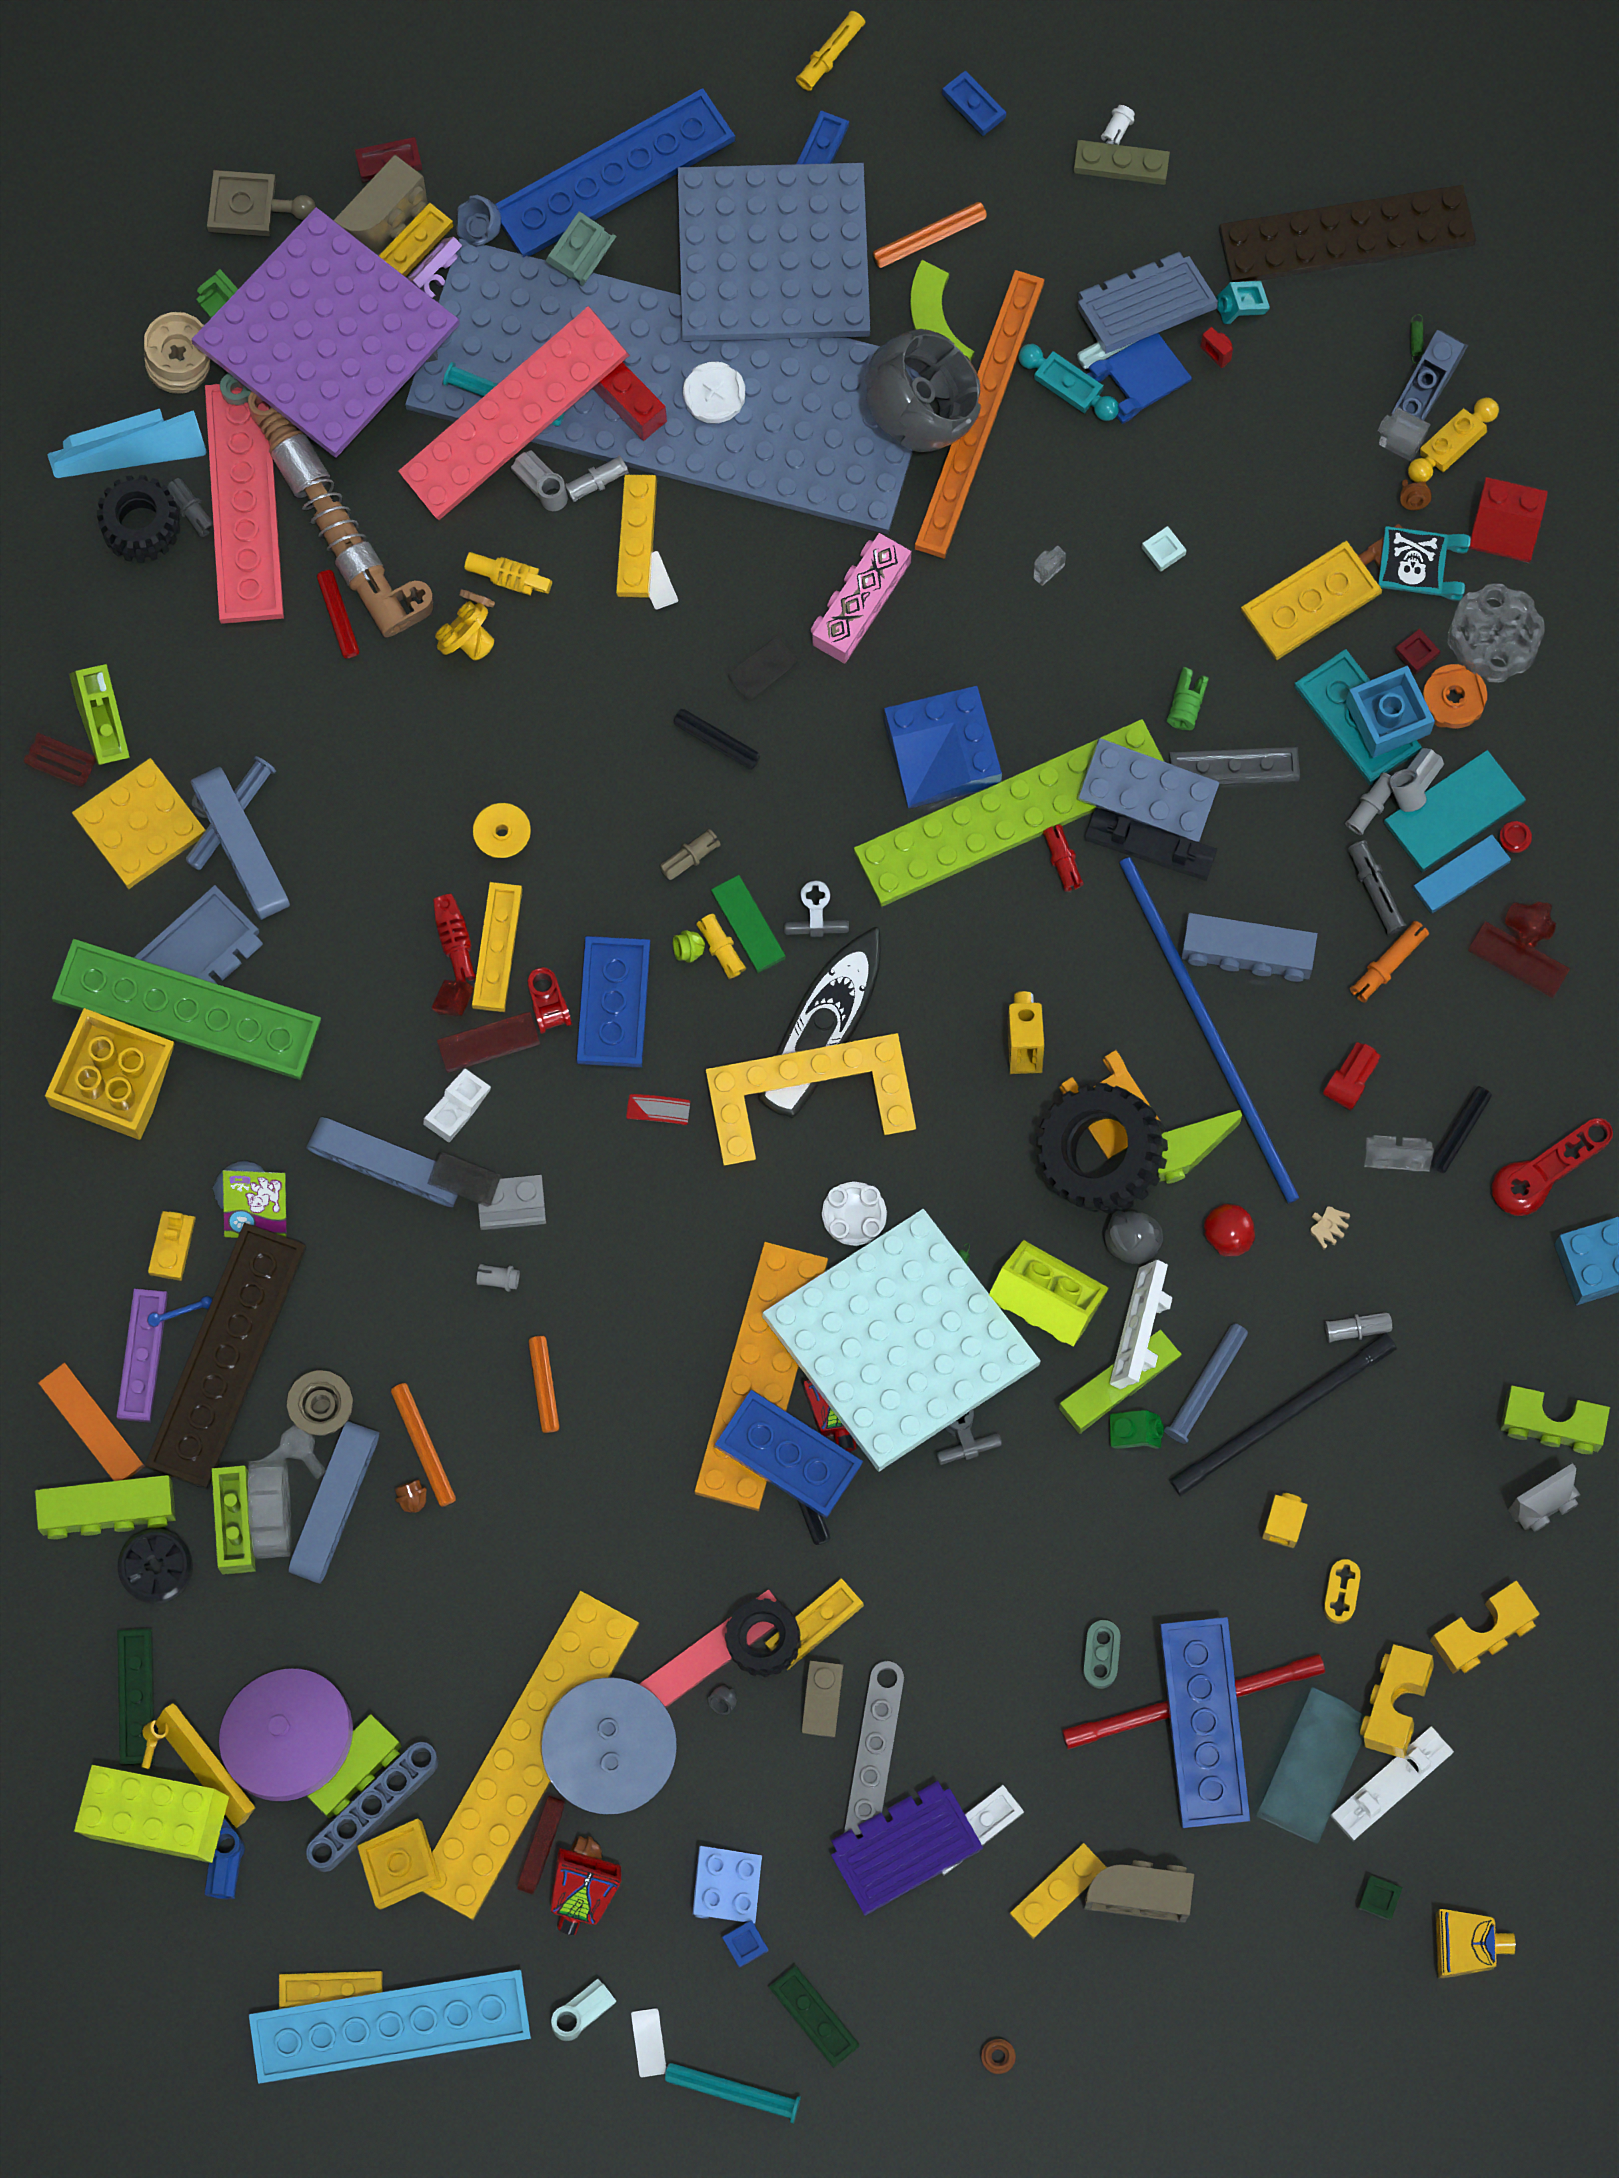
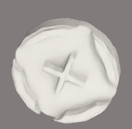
(714, 392)

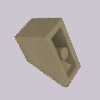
(822, 1699)

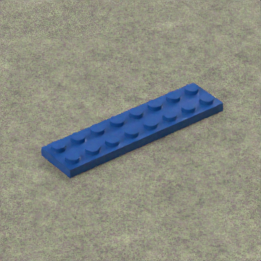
(614, 172)

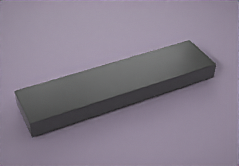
(1241, 764)

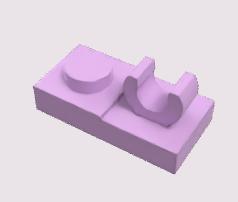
(440, 257)

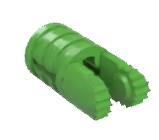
(1187, 702)

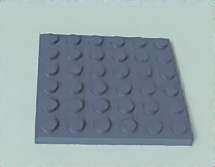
(773, 252)

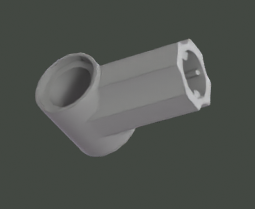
(540, 480)
(1411, 783)

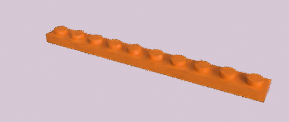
(993, 378)

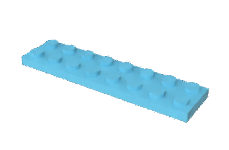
(389, 2026)

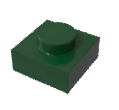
(1380, 1898)

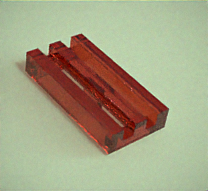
(36, 748)

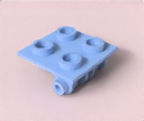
(726, 1885)

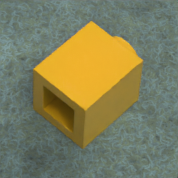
(1285, 1520)

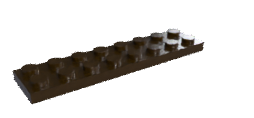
(1347, 234)
(225, 1356)

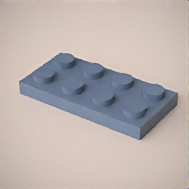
(1148, 790)

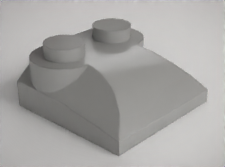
(1545, 1499)

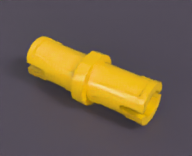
(721, 946)

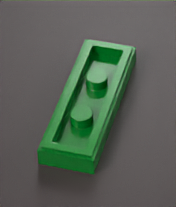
(748, 924)

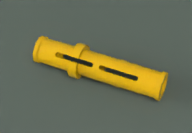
(823, 60)

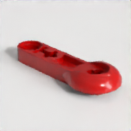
(1545, 1170)

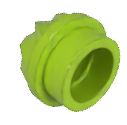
(688, 946)

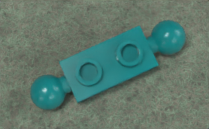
(1068, 382)

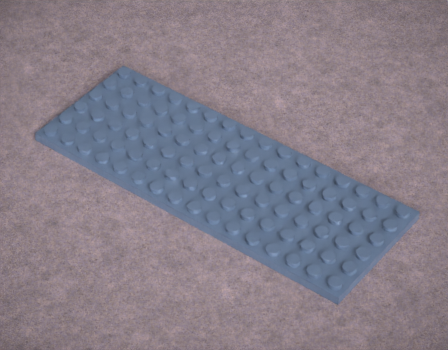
(793, 445)

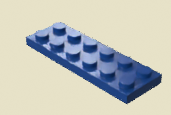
(1204, 1722)

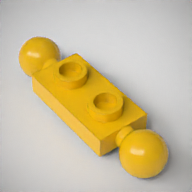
(1453, 440)

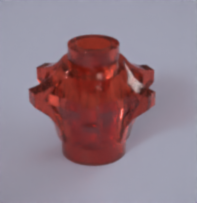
(1531, 922)

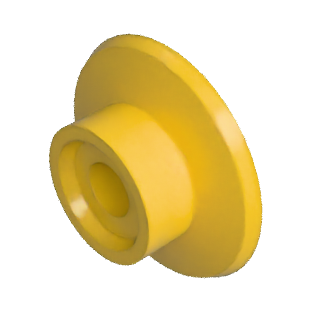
(500, 817)

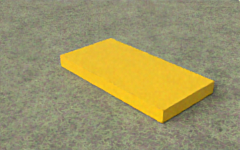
(1311, 600)

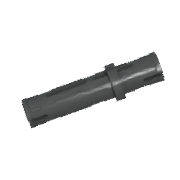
(1371, 876)

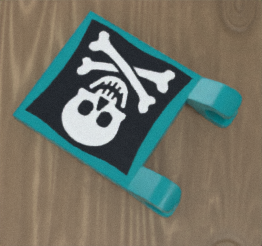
(1417, 562)

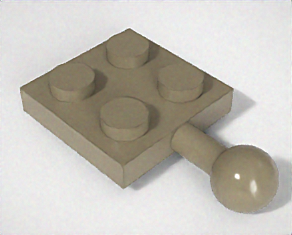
(246, 203)

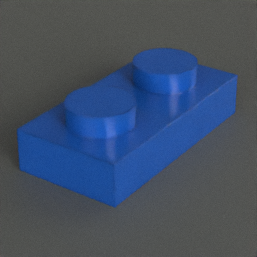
(974, 103)

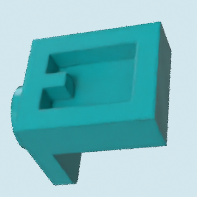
(1242, 299)

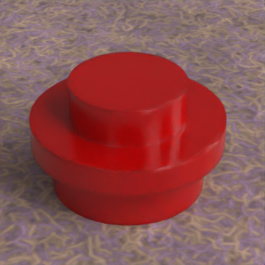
(1515, 837)

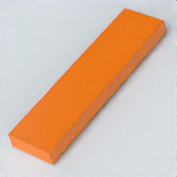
(91, 1424)

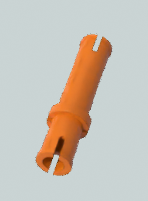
(1380, 971)

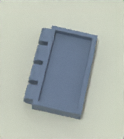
(1146, 303)
(205, 939)

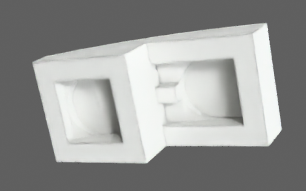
(457, 1105)

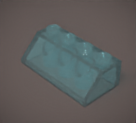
(1313, 1766)

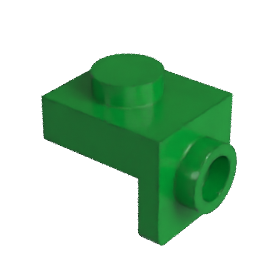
(1136, 1429)

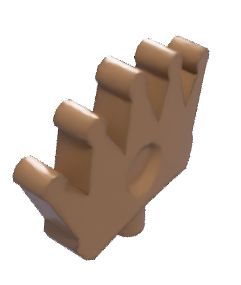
(477, 598)

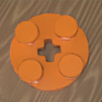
(1463, 682)

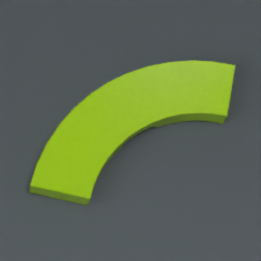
(927, 303)

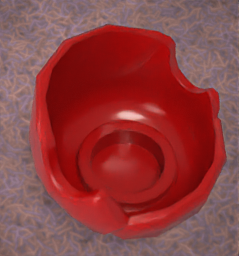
(1229, 1229)

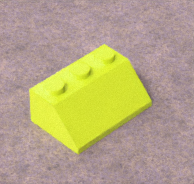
(1047, 1293)

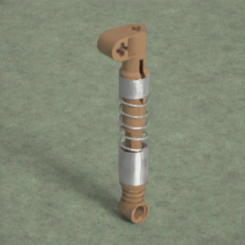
(354, 556)

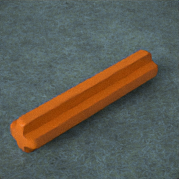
(543, 1384)

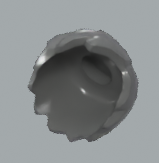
(1133, 1236)

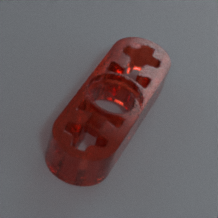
(541, 1845)

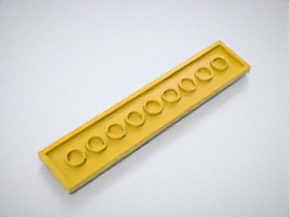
(513, 1772)

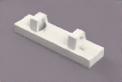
(1144, 1303)
(1391, 1784)

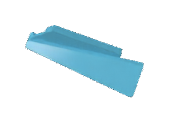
(129, 443)

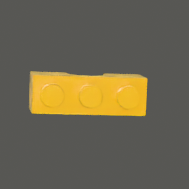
(1511, 1614)
(1403, 1673)

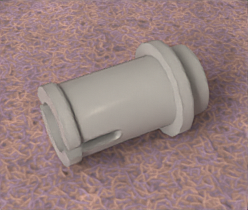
(498, 1277)

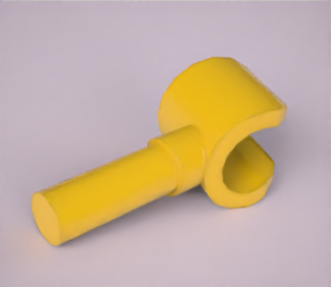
(152, 1738)

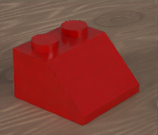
(1508, 519)

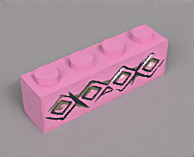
(861, 597)

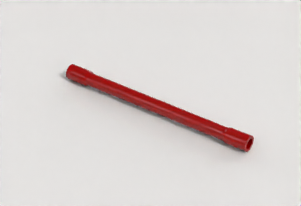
(1092, 1731)

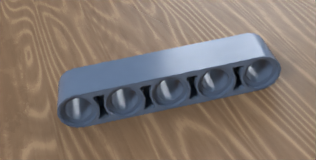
(240, 843)
(377, 1159)
(333, 1502)
(368, 1823)

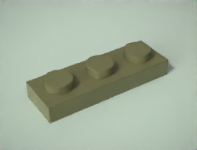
(1121, 162)

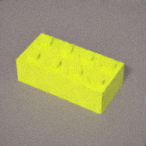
(151, 1813)

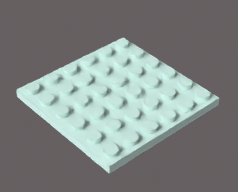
(900, 1339)

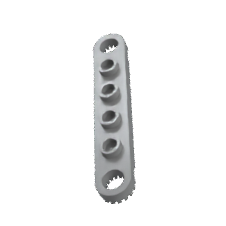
(874, 1748)

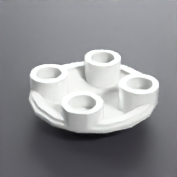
(854, 1213)

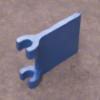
(1143, 373)

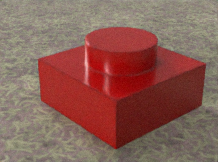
(1217, 346)

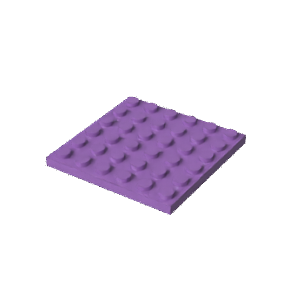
(325, 332)

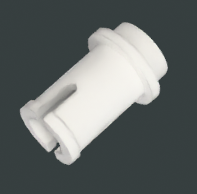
(1118, 124)

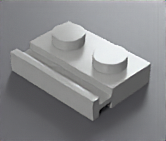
(515, 1204)

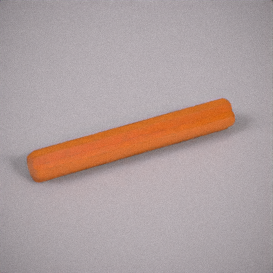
(929, 234)
(423, 1444)

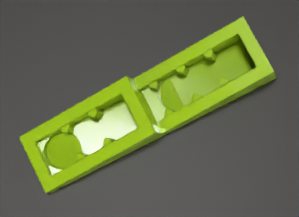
(1100, 1397)

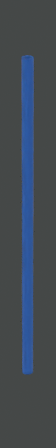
(1209, 1030)

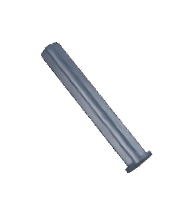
(244, 792)
(1207, 1383)

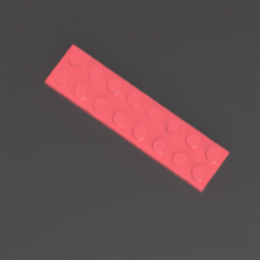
(513, 413)
(243, 512)

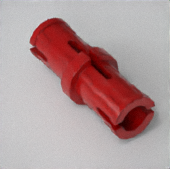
(1063, 858)

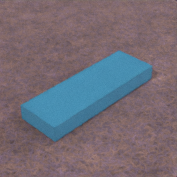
(1461, 874)

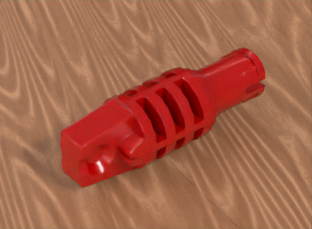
(454, 936)

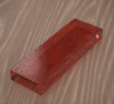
(1519, 960)
(488, 1042)

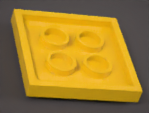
(139, 823)

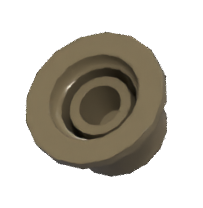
(319, 1403)

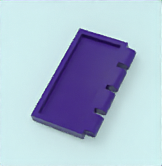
(905, 1850)

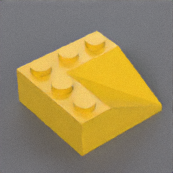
(110, 1074)

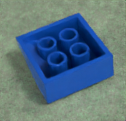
(942, 747)

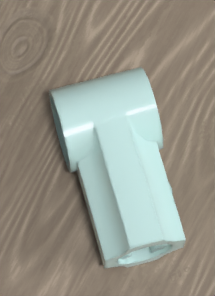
(584, 2008)

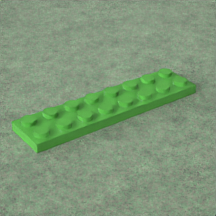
(187, 1009)

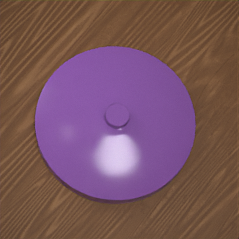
(286, 1734)

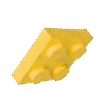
(398, 1864)

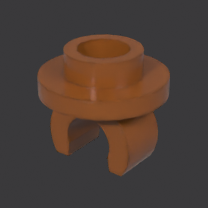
(1415, 495)

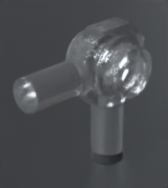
(298, 1445)

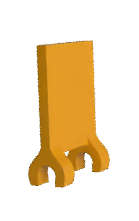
(1109, 1133)

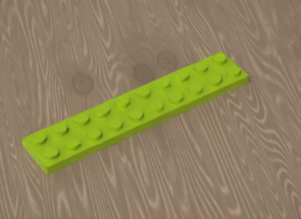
(987, 821)

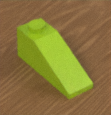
(99, 713)
(1193, 1143)

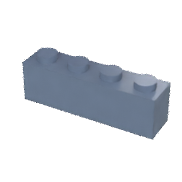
(1249, 947)

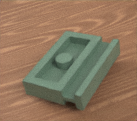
(580, 248)

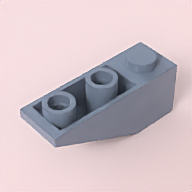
(1431, 374)

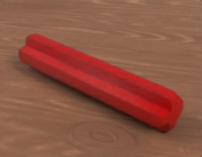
(338, 614)

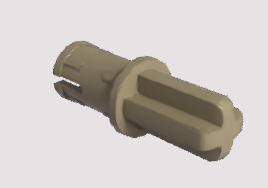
(689, 854)

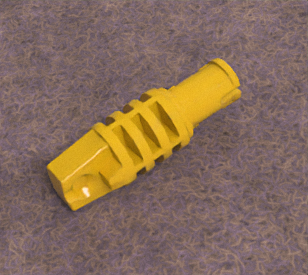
(508, 573)

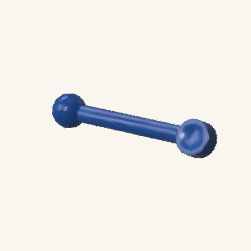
(155, 1319)

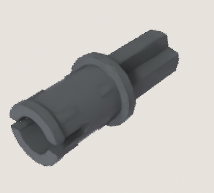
(190, 507)

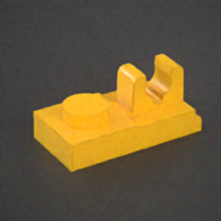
(171, 1245)

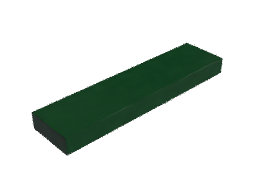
(134, 1693)

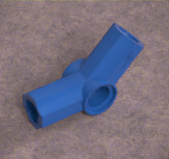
(224, 1869)

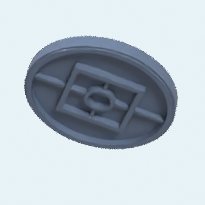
(608, 1745)

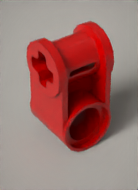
(549, 1005)

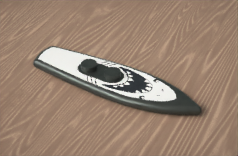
(828, 1013)

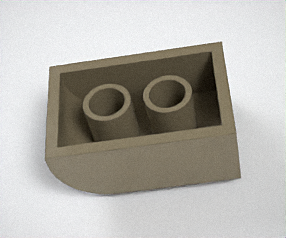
(385, 205)
(1142, 1891)

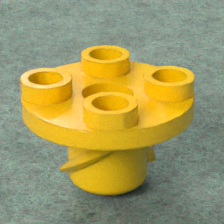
(466, 633)

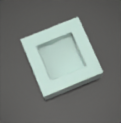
(1164, 549)

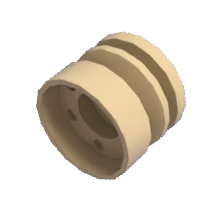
(170, 338)

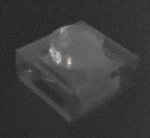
(1049, 564)

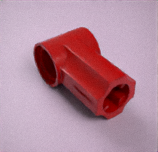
(1349, 1082)

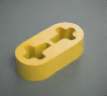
(1350, 1592)

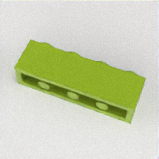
(105, 1506)

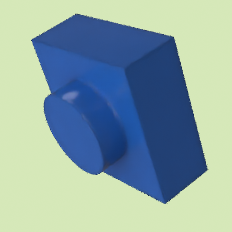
(745, 1944)

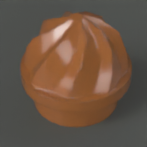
(411, 1496)
(587, 1847)

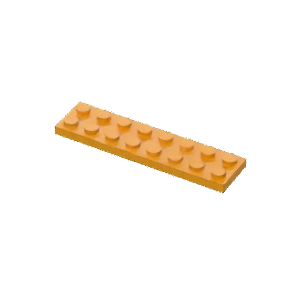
(757, 1365)

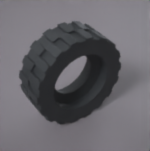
(757, 1612)

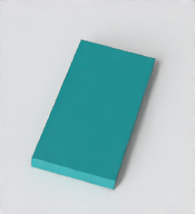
(1326, 695)
(1455, 811)

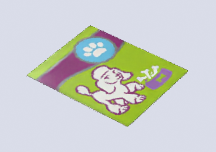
(254, 1200)

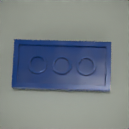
(613, 1001)
(788, 1454)

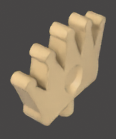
(1329, 1225)

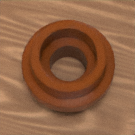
(1006, 2048)

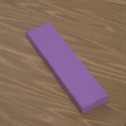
(141, 1357)

